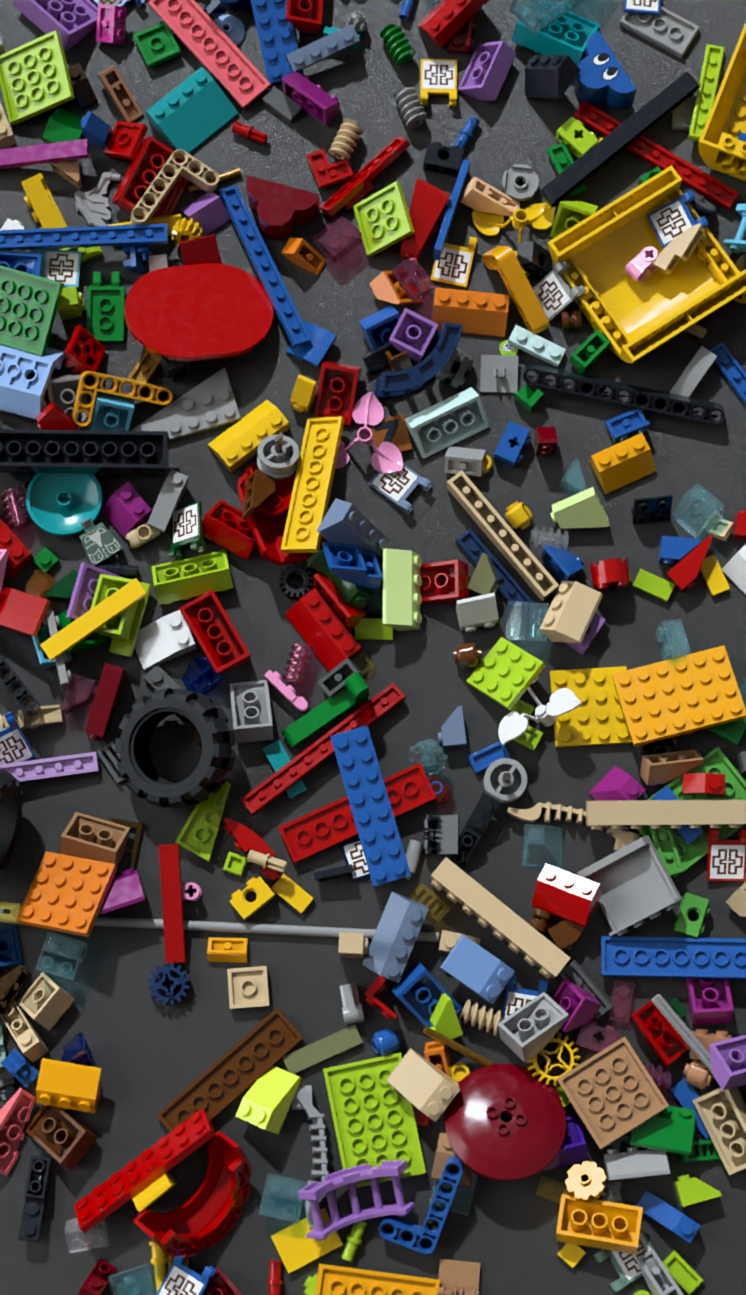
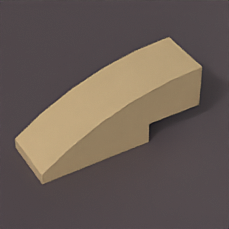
(679, 248)

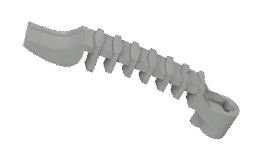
(303, 1101)

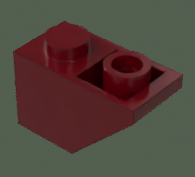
(545, 441)
(98, 1279)

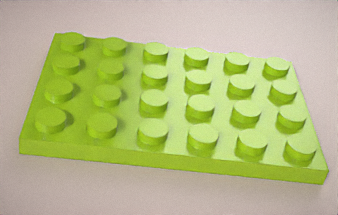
(372, 1117)

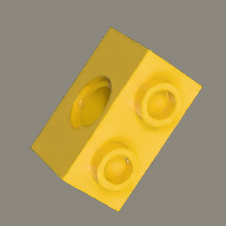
(245, 908)

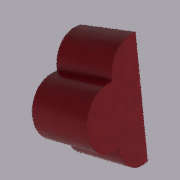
(280, 206)

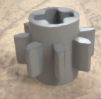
(358, 20)

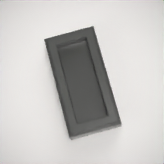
(282, 104)

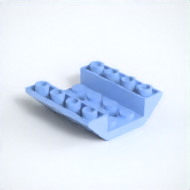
(18, 393)

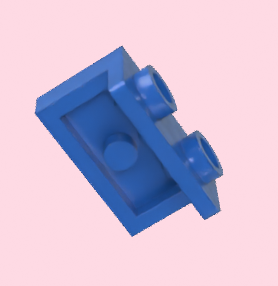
(627, 425)

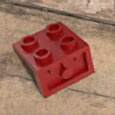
(377, 988)

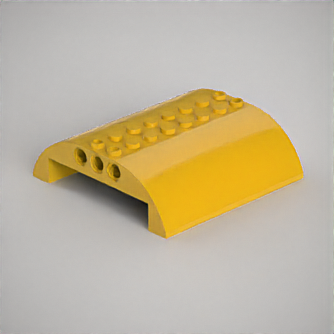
(651, 312)

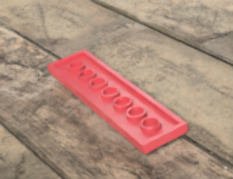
(212, 49)

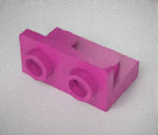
(111, 24)

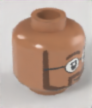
(698, 1074)

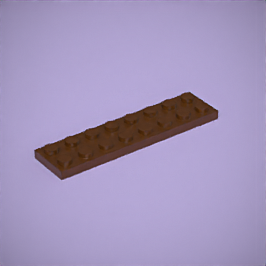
(234, 1071)

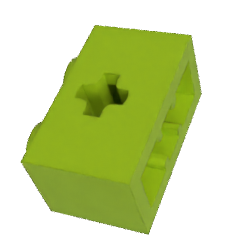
(576, 137)
(71, 303)

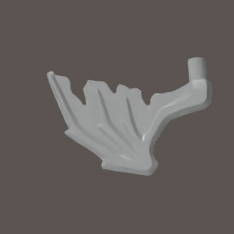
(93, 204)

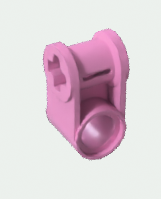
(642, 265)

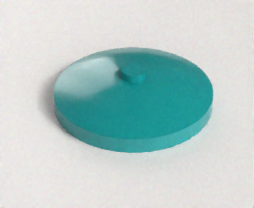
(63, 501)

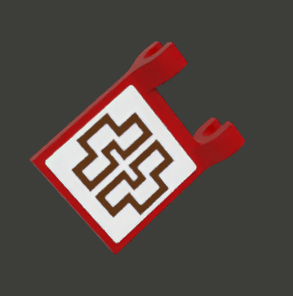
(726, 856)

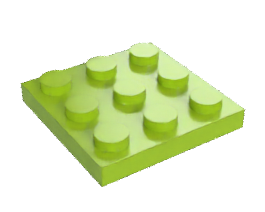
(383, 219)
(505, 673)

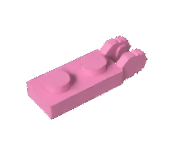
(287, 691)

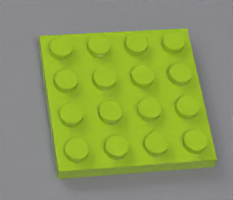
(35, 78)

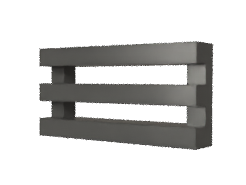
(106, 749)

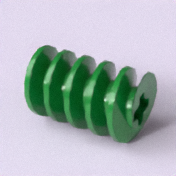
(397, 44)

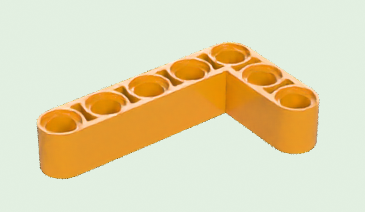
(505, 261)
(115, 389)

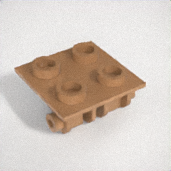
(458, 1277)

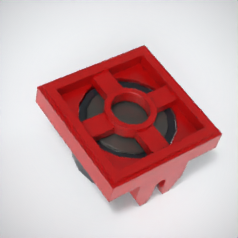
(83, 351)

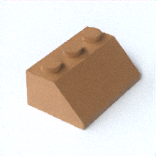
(94, 839)

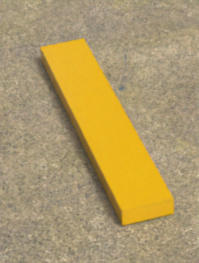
(93, 619)

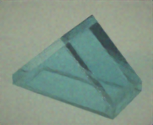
(573, 479)

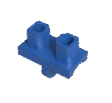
(138, 256)
(20, 1068)

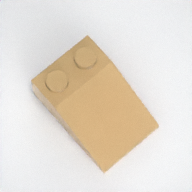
(423, 1084)

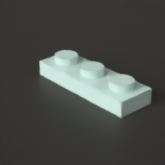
(536, 346)

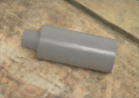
(412, 855)

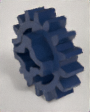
(160, 985)

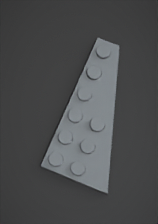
(198, 410)

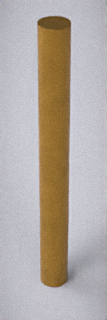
(457, 1047)

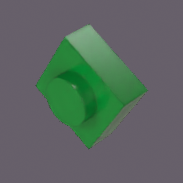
(45, 560)

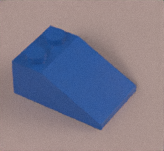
(22, 261)
(421, 993)

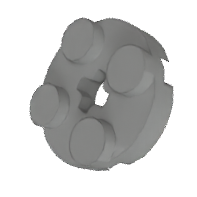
(523, 192)

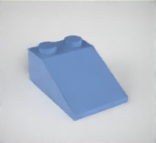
(477, 969)

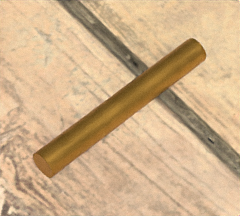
(222, 177)

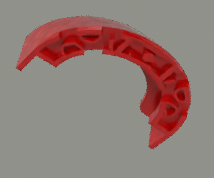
(212, 1208)

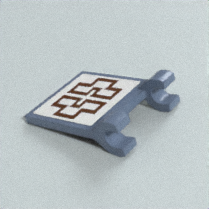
(399, 486)

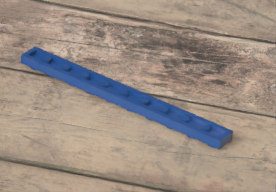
(83, 237)
(265, 266)

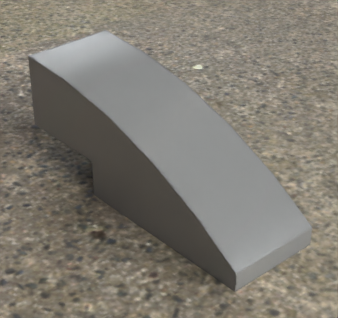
(694, 373)

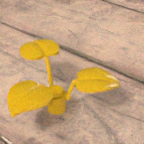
(539, 215)

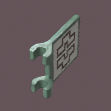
(625, 1262)

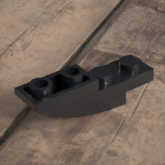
(475, 828)
(35, 1199)

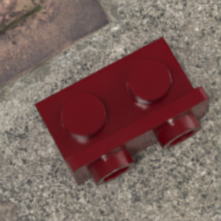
(462, 39)

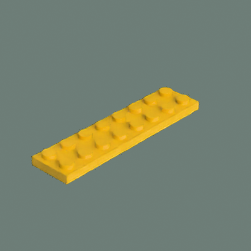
(312, 484)

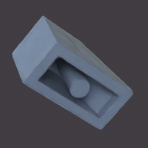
(453, 731)

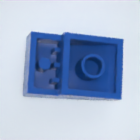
(353, 564)

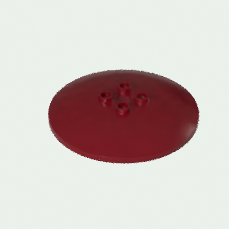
(505, 1148)

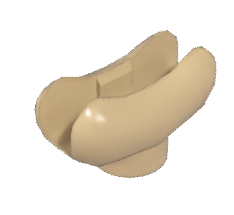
(141, 535)

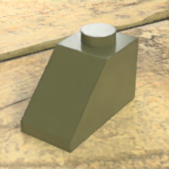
(484, 577)

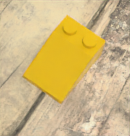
(154, 1191)

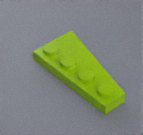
(203, 824)

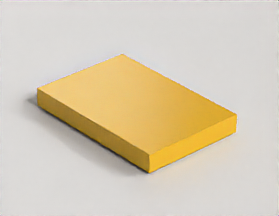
(299, 1250)

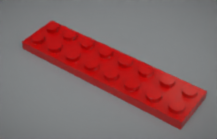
(336, 822)
(143, 1170)

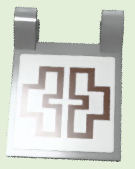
(555, 293)

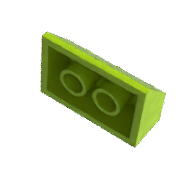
(121, 625)

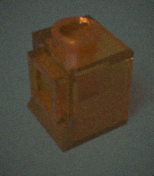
(39, 583)

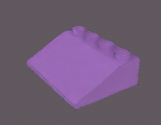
(68, 17)

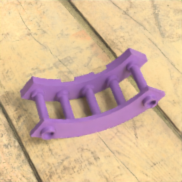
(350, 1176)

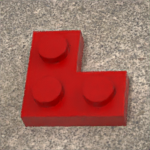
(326, 173)

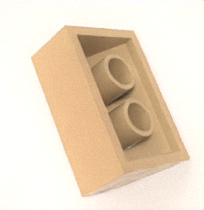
(570, 612)

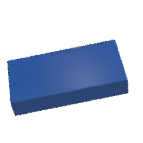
(482, 759)

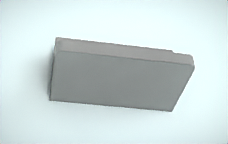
(464, 459)

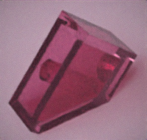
(79, 693)

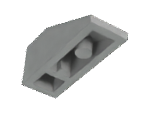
(168, 500)
(656, 1275)

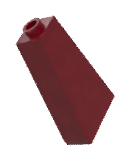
(105, 701)

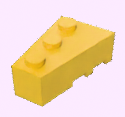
(42, 203)

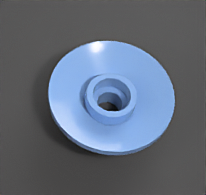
(237, 30)

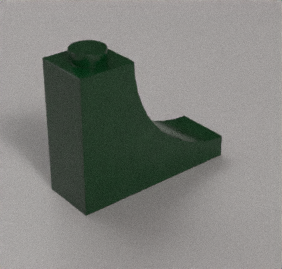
(353, 594)

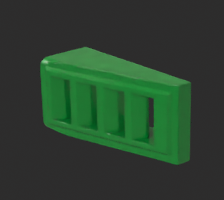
(691, 1158)

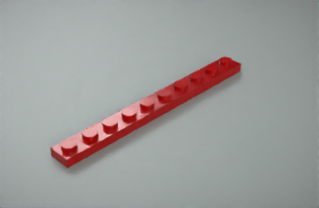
(660, 157)
(320, 750)

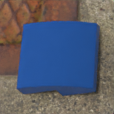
(317, 348)

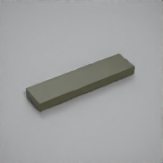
(322, 1049)

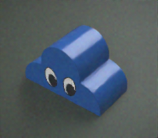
(603, 77)

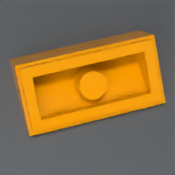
(227, 950)

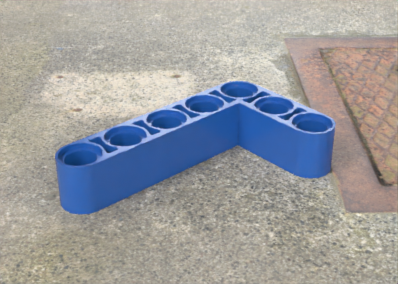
(434, 1213)

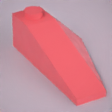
(12, 1123)

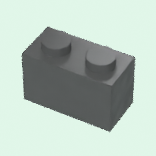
(334, 680)

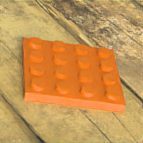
(67, 894)

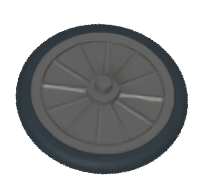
(702, 203)

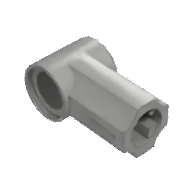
(351, 1007)

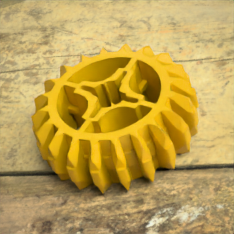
(562, 1043)

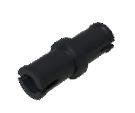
(120, 570)

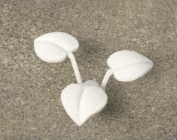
(560, 702)

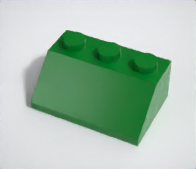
(667, 1131)

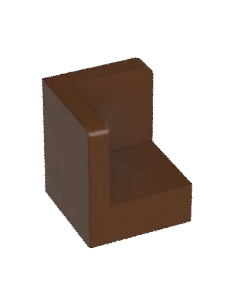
(398, 362)

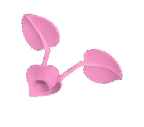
(370, 412)

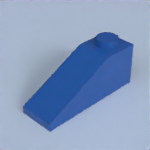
(668, 1216)

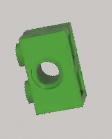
(683, 924)

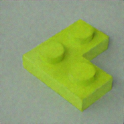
(531, 736)

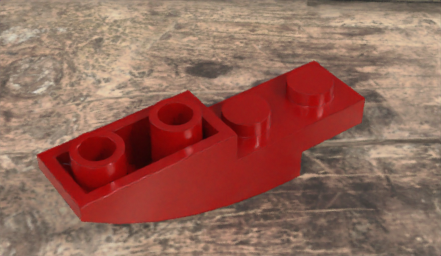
(250, 840)

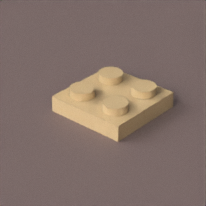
(248, 987)

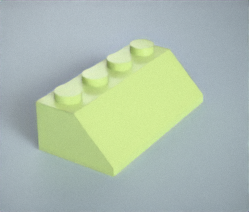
(401, 589)

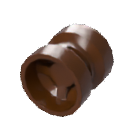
(571, 320)
(540, 925)

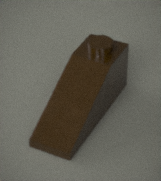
(10, 987)

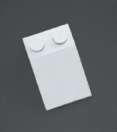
(164, 640)

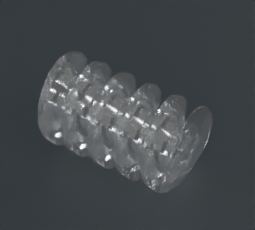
(549, 538)

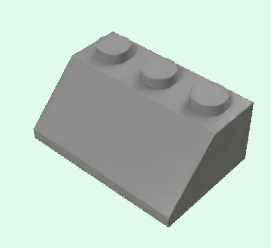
(635, 1163)

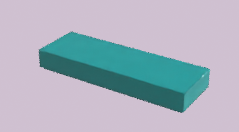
(278, 758)

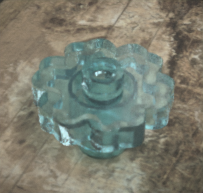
(429, 755)

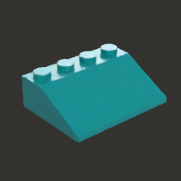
(562, 37)
(192, 112)

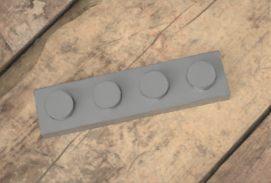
(63, 674)

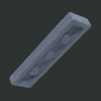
(323, 48)

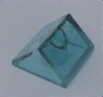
(132, 1282)

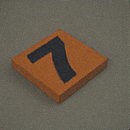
(394, 431)

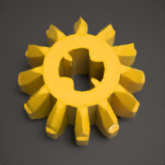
(186, 230)

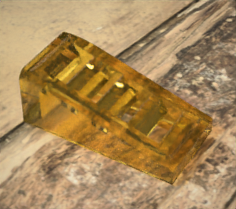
(442, 913)

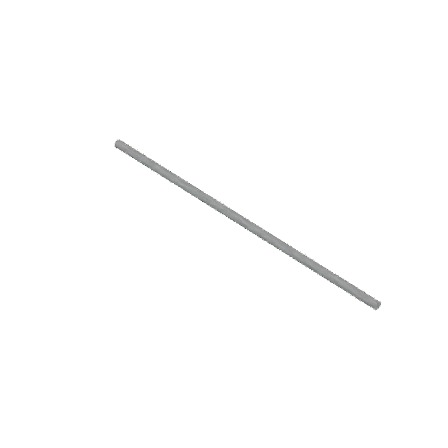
(249, 928)

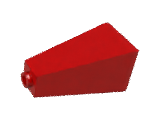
(426, 213)

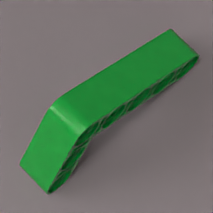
(354, 693)

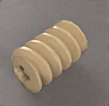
(345, 140)
(481, 1016)

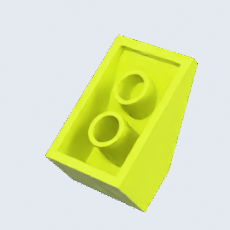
(269, 1099)

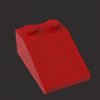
(337, 391)
(444, 582)
(21, 611)

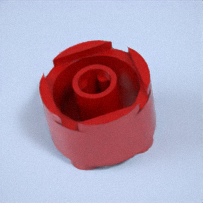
(610, 573)

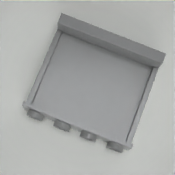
(632, 885)

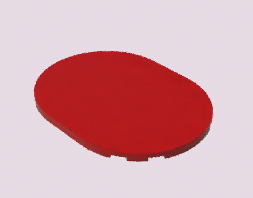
(198, 311)

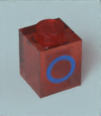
(439, 787)

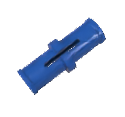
(467, 132)

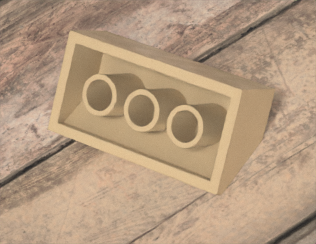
(725, 1122)

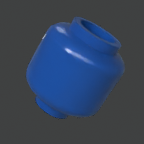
(386, 1042)

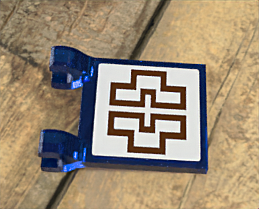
(354, 855)

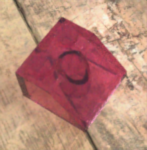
(337, 238)

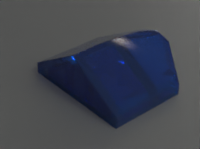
(201, 676)

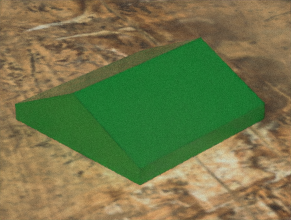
(63, 127)

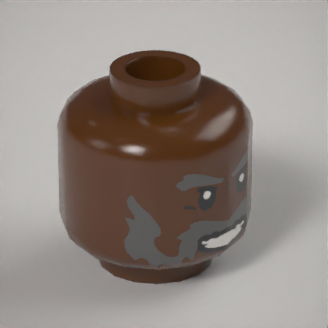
(467, 655)

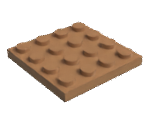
(613, 1093)

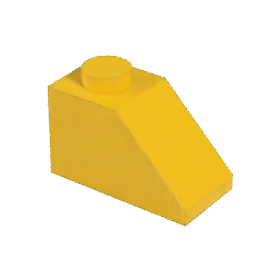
(303, 394)

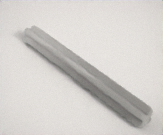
(682, 1030)

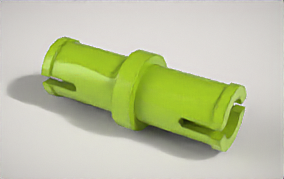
(353, 1240)

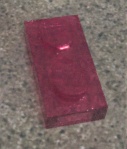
(621, 1001)

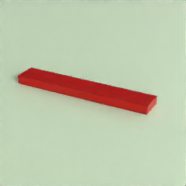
(364, 176)
(172, 903)

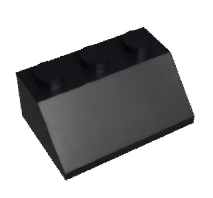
(549, 76)

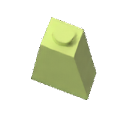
(580, 511)

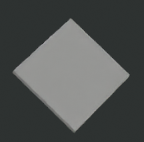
(499, 373)

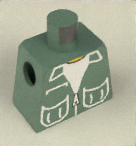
(98, 542)

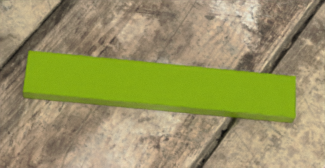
(707, 91)

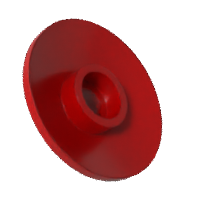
(277, 504)

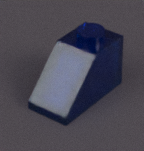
(77, 1051)

